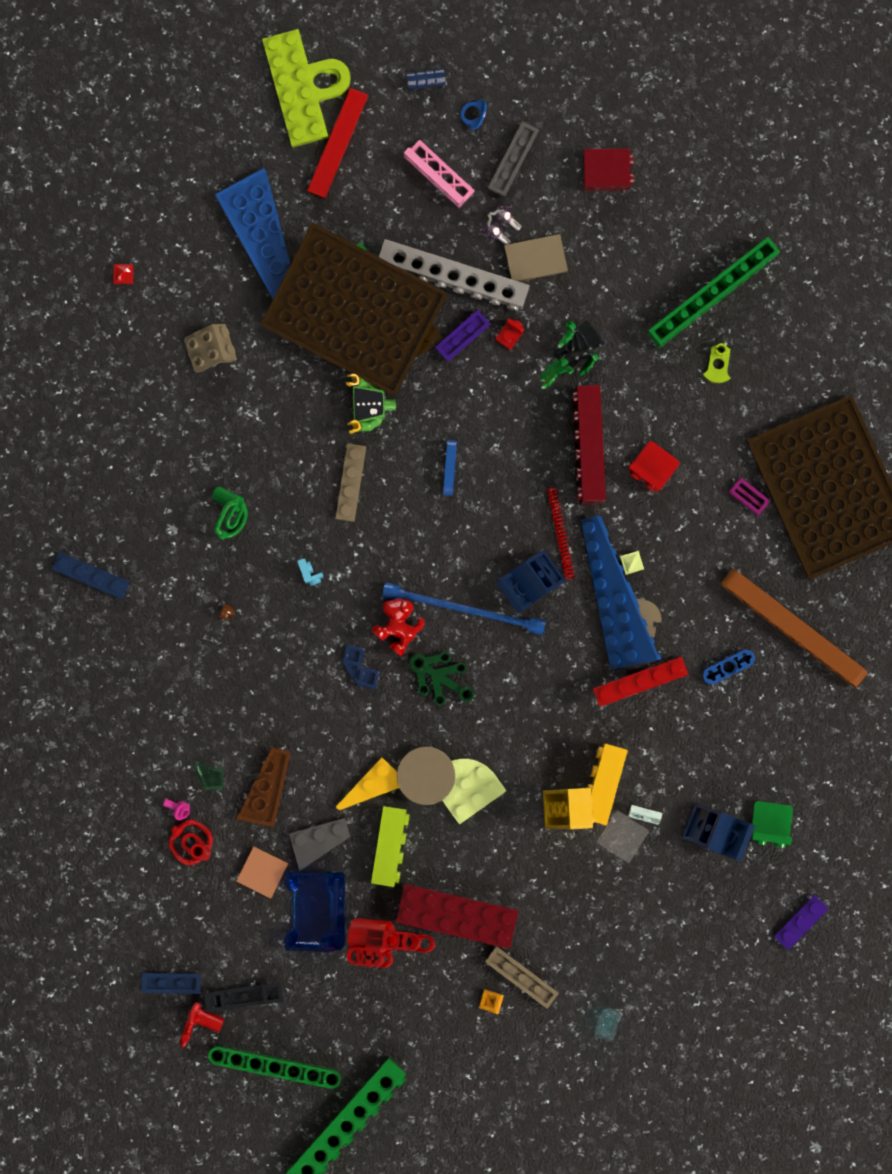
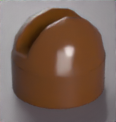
(226, 612)

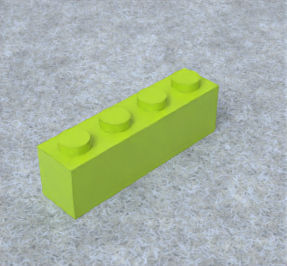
(389, 846)

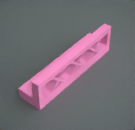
(422, 166)

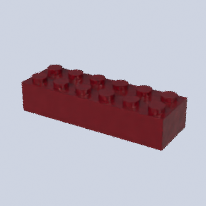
(590, 445)
(457, 916)

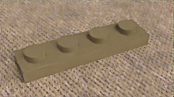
(351, 482)
(522, 977)

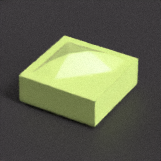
(631, 562)

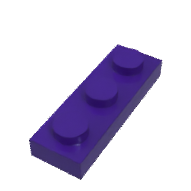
(462, 336)
(801, 922)

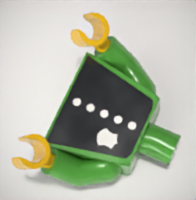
(368, 405)

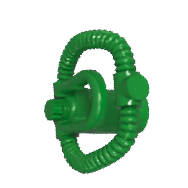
(235, 503)

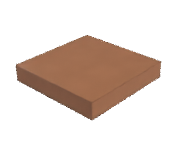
(262, 872)

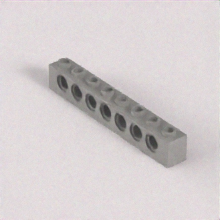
(519, 290)

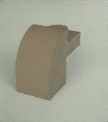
(651, 614)

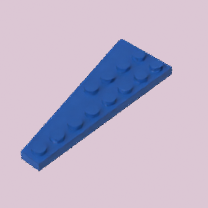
(256, 223)
(621, 621)

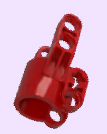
(380, 938)

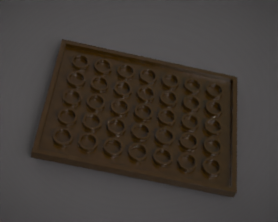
(354, 309)
(827, 486)

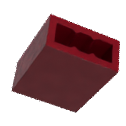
(607, 169)

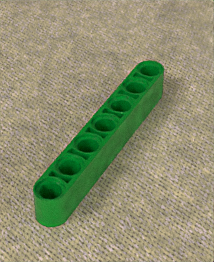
(265, 1069)

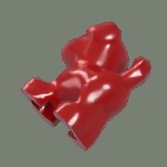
(398, 611)

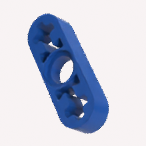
(450, 467)
(744, 665)

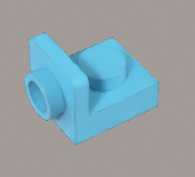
(306, 570)

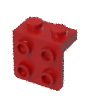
(653, 467)

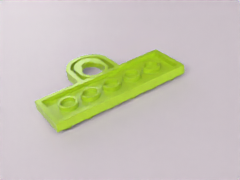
(296, 88)

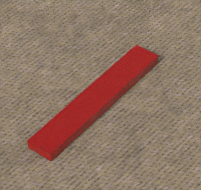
(337, 143)

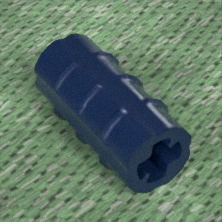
(426, 78)

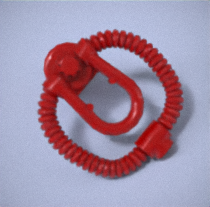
(199, 852)
(200, 1017)

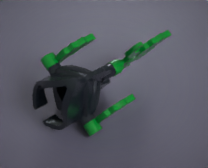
(576, 343)

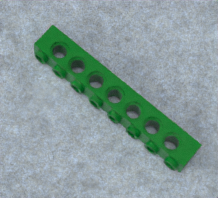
(713, 292)
(387, 1069)

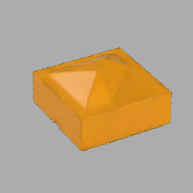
(491, 1001)

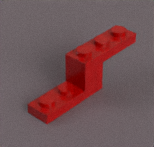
(640, 681)

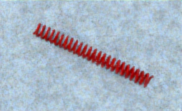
(561, 546)

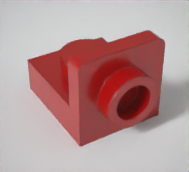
(510, 333)

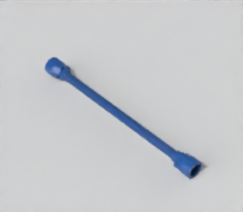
(533, 625)

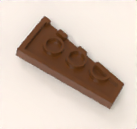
(265, 796)

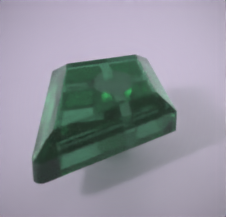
(211, 777)

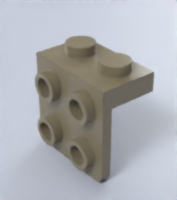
(210, 347)

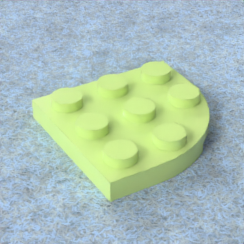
(473, 789)

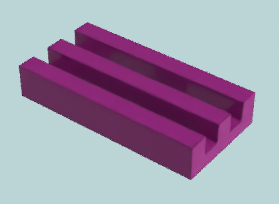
(746, 503)

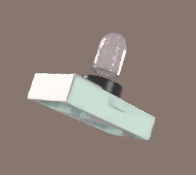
(645, 812)

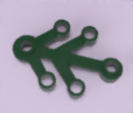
(438, 676)

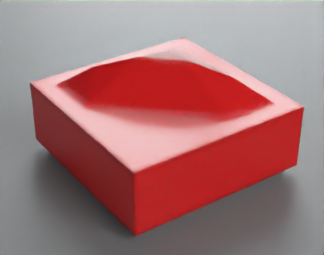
(123, 273)

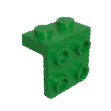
(772, 824)

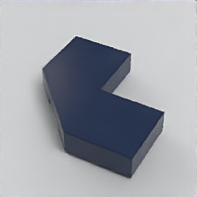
(353, 661)

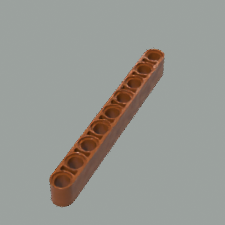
(794, 628)

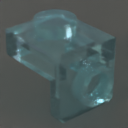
(607, 1024)

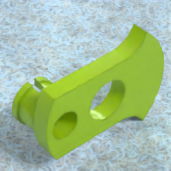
(718, 375)

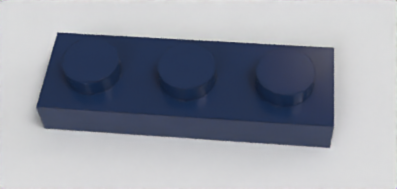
(171, 983)

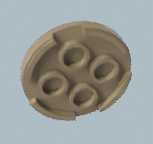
(426, 775)

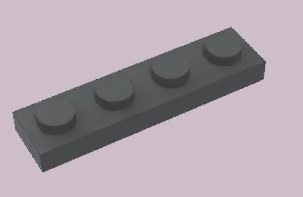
(513, 159)

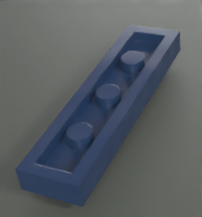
(91, 575)

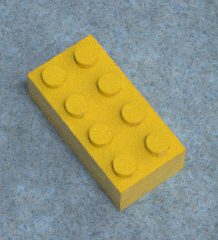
(606, 780)
(568, 808)

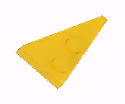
(377, 781)

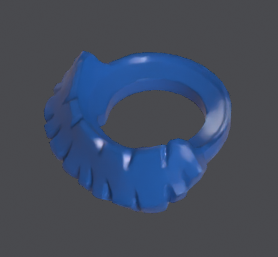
(482, 107)

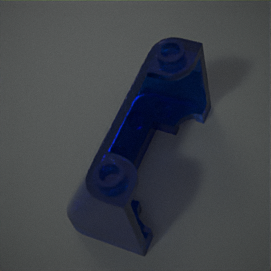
(317, 911)

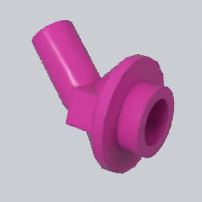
(181, 809)

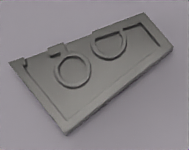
(317, 841)

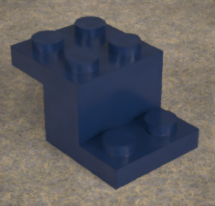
(530, 581)
(718, 832)

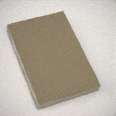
(536, 258)

